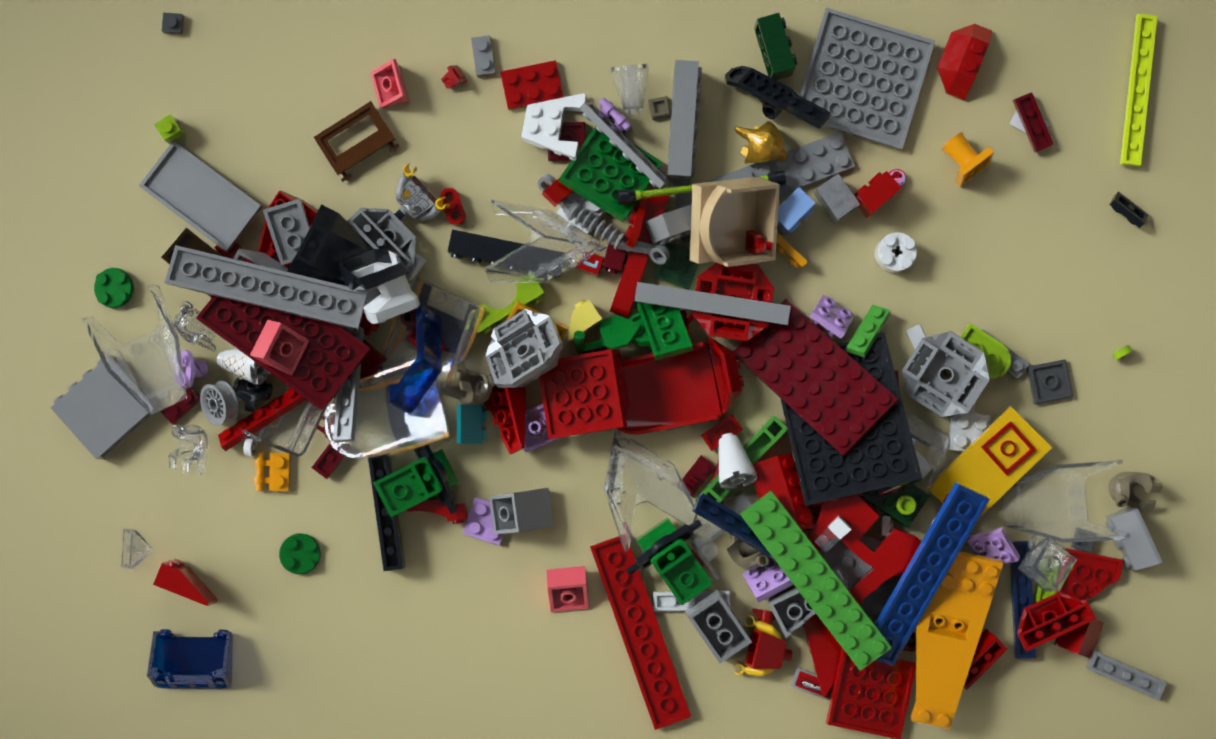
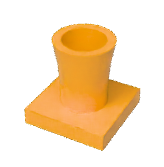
(967, 158)

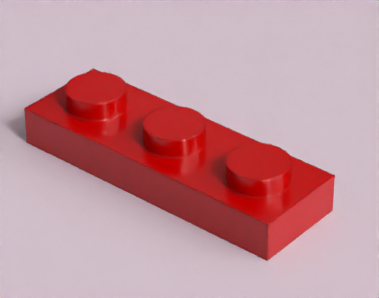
(636, 221)

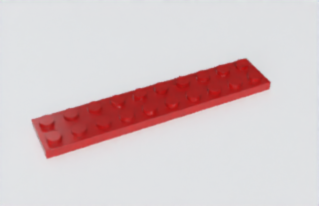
(640, 633)

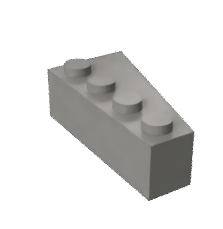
(792, 609)

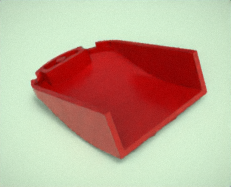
(670, 391)

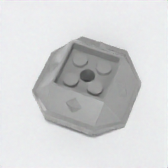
(523, 349)
(941, 394)

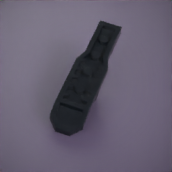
(776, 96)

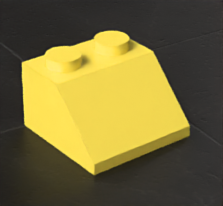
(583, 318)

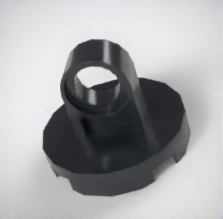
(252, 392)

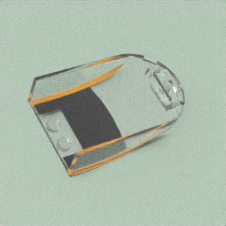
(459, 327)
(385, 428)

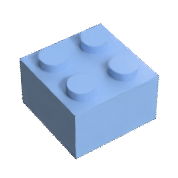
(794, 208)

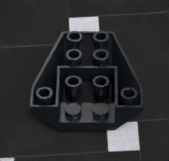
(327, 244)

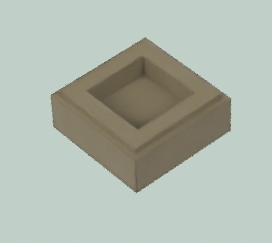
(659, 107)

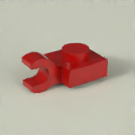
(756, 243)

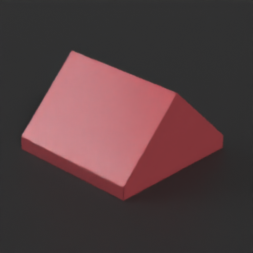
(389, 84)

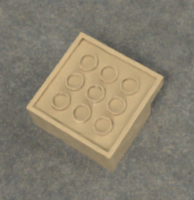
(723, 215)

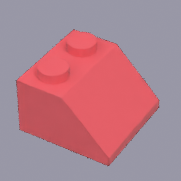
(279, 347)
(567, 589)

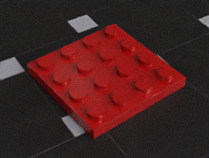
(871, 698)

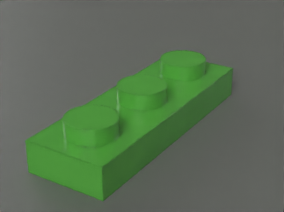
(868, 331)

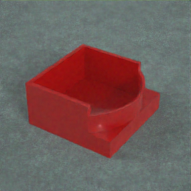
(585, 394)

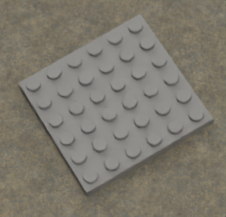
(866, 77)

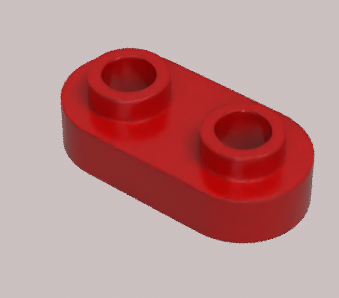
(455, 206)

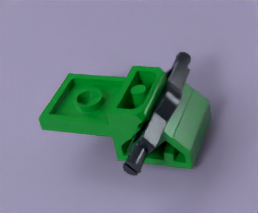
(419, 482)
(673, 559)

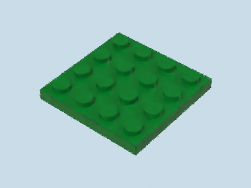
(603, 171)

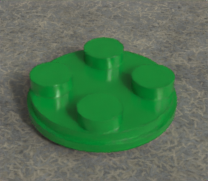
(113, 287)
(299, 553)

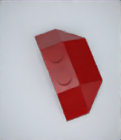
(963, 59)
(726, 374)
(1052, 618)

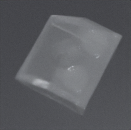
(1047, 565)

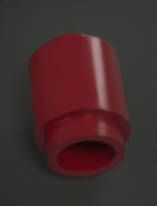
(409, 318)

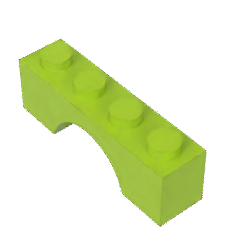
(526, 294)

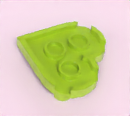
(996, 353)

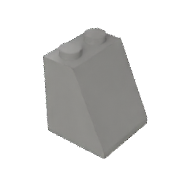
(521, 511)

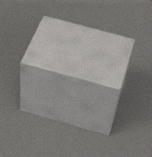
(836, 198)

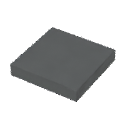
(1049, 381)

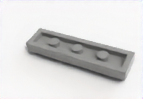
(1126, 675)

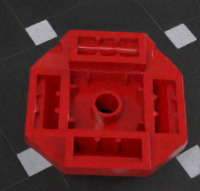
(736, 281)

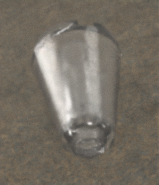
(631, 86)

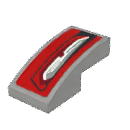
(809, 683)

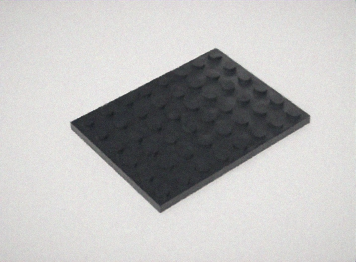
(875, 463)

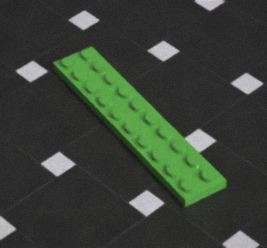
(815, 580)

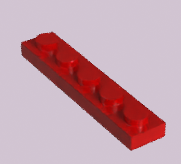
(260, 418)

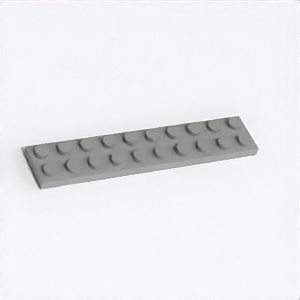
(266, 287)

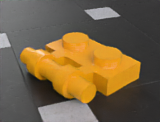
(278, 473)

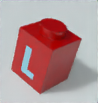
(592, 265)

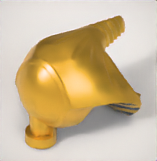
(764, 143)

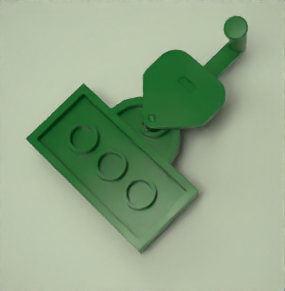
(652, 326)

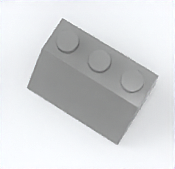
(1139, 548)

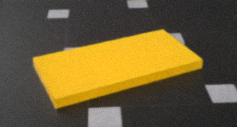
(980, 473)

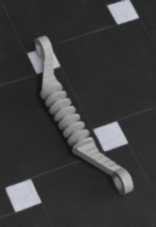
(572, 211)

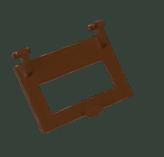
(360, 150)

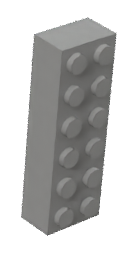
(683, 117)

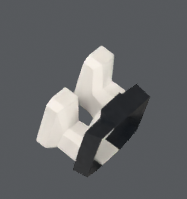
(384, 279)

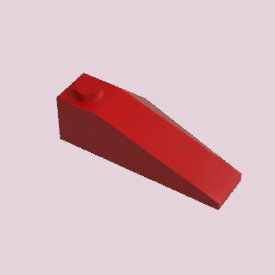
(508, 411)

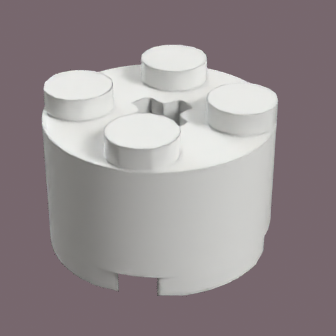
(905, 247)

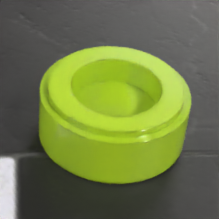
(1122, 352)
(906, 505)

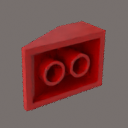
(183, 581)

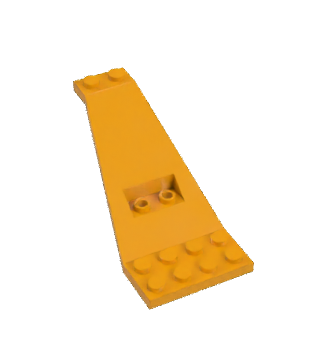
(947, 650)

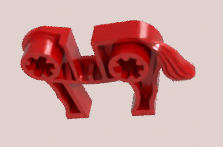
(887, 559)

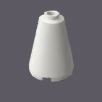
(734, 463)

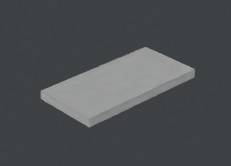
(200, 196)

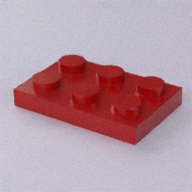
(531, 84)

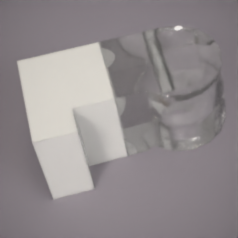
(832, 534)

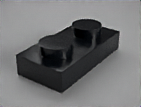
(1128, 209)

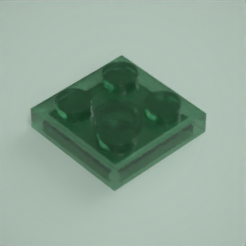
(678, 268)

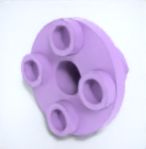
(192, 368)

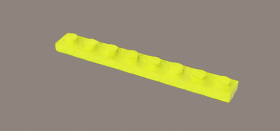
(1138, 90)

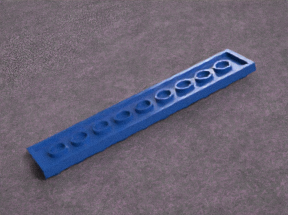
(929, 567)

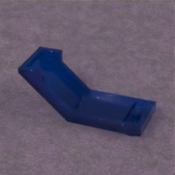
(426, 366)

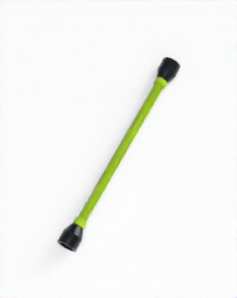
(628, 196)

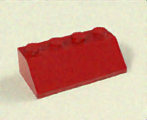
(782, 478)

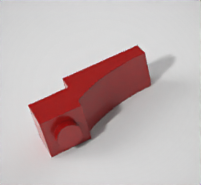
(435, 506)

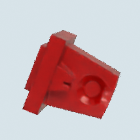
(453, 77)

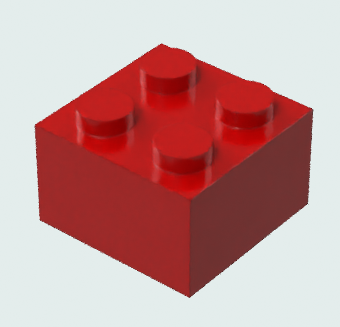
(879, 191)

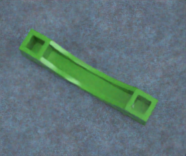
(754, 448)

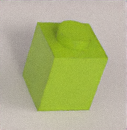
(170, 129)

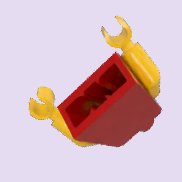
(765, 651)

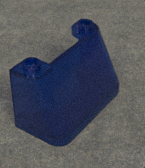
(191, 661)

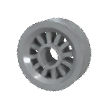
(219, 403)

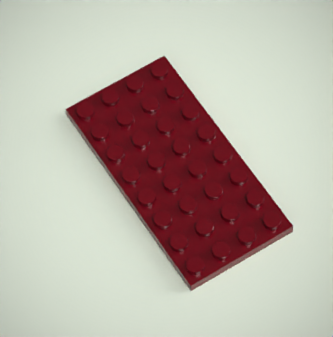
(325, 363)
(817, 380)

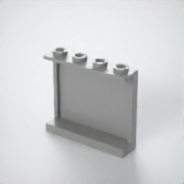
(99, 411)

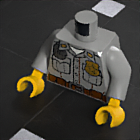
(416, 198)

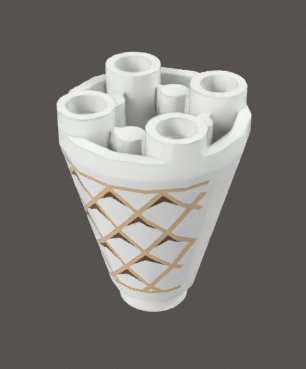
(242, 366)

